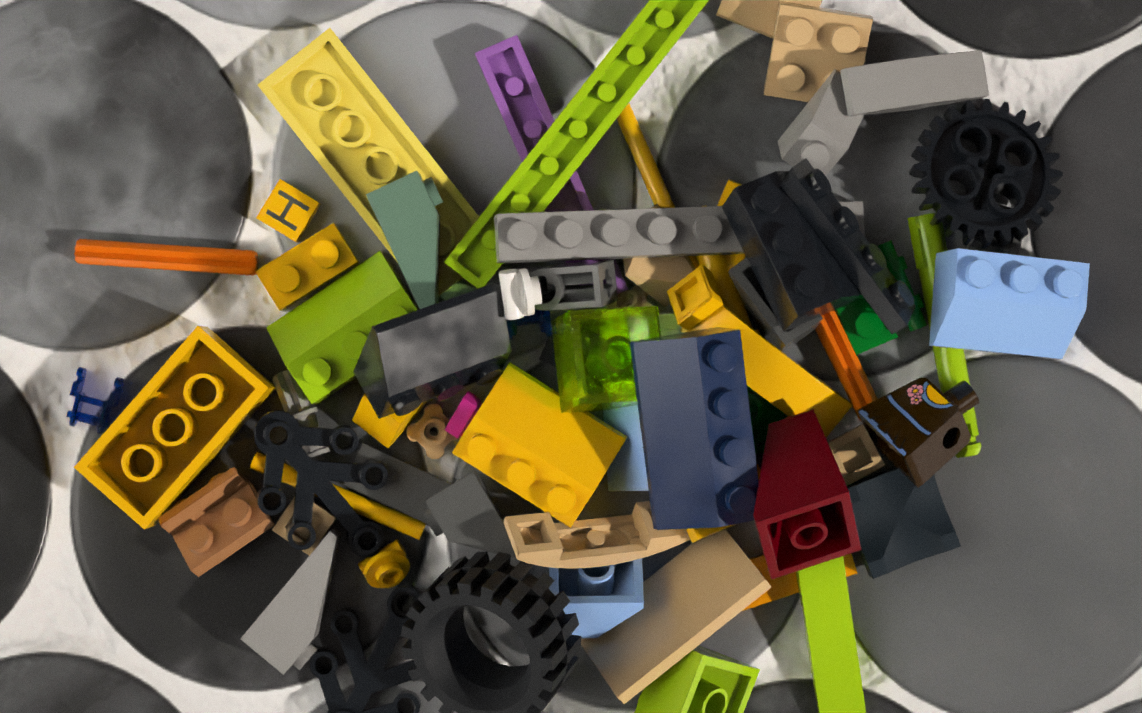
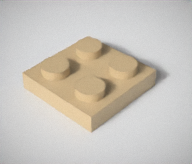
(810, 46)

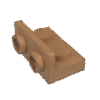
(216, 520)

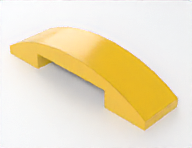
(778, 376)

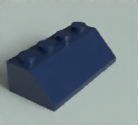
(696, 428)

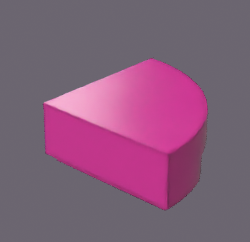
(463, 415)

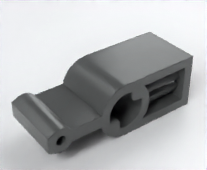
(569, 292)

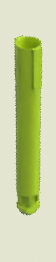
(949, 362)

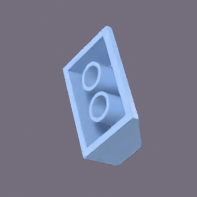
(1007, 303)

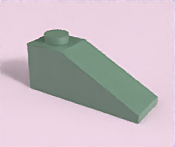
(412, 229)

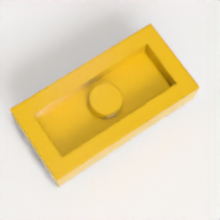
(307, 267)

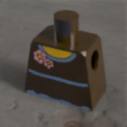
(920, 426)

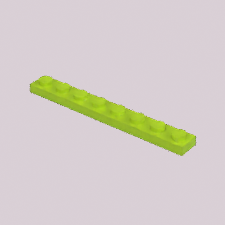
(576, 130)

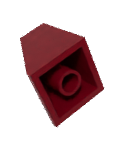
(802, 499)

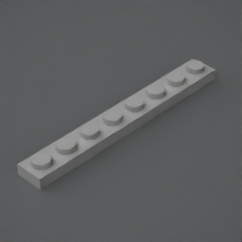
(620, 234)

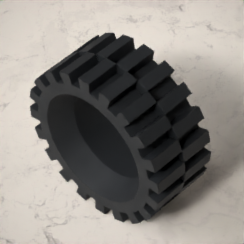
(456, 668)

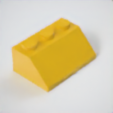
(537, 449)

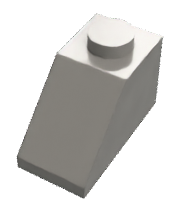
(821, 129)

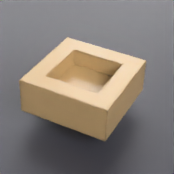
(855, 454)
(321, 521)

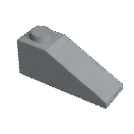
(295, 615)

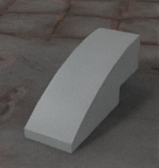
(914, 83)

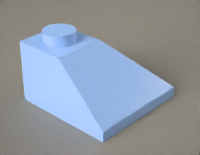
(600, 595)

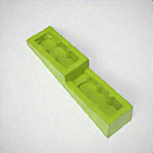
(831, 637)

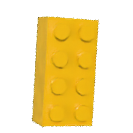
(175, 427)

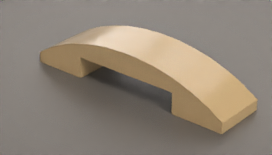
(589, 541)

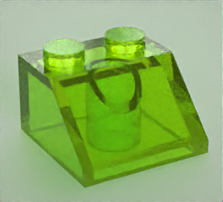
(596, 355)

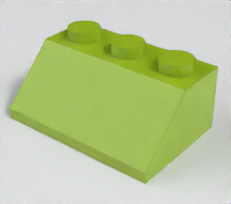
(328, 331)
(700, 684)

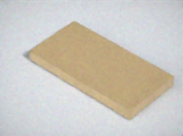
(681, 610)

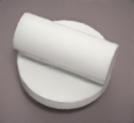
(519, 293)

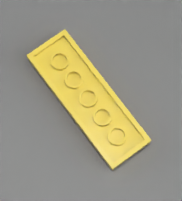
(360, 137)

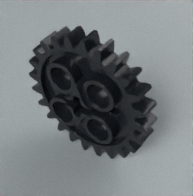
(1025, 187)

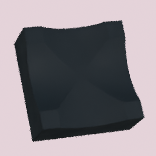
(899, 521)

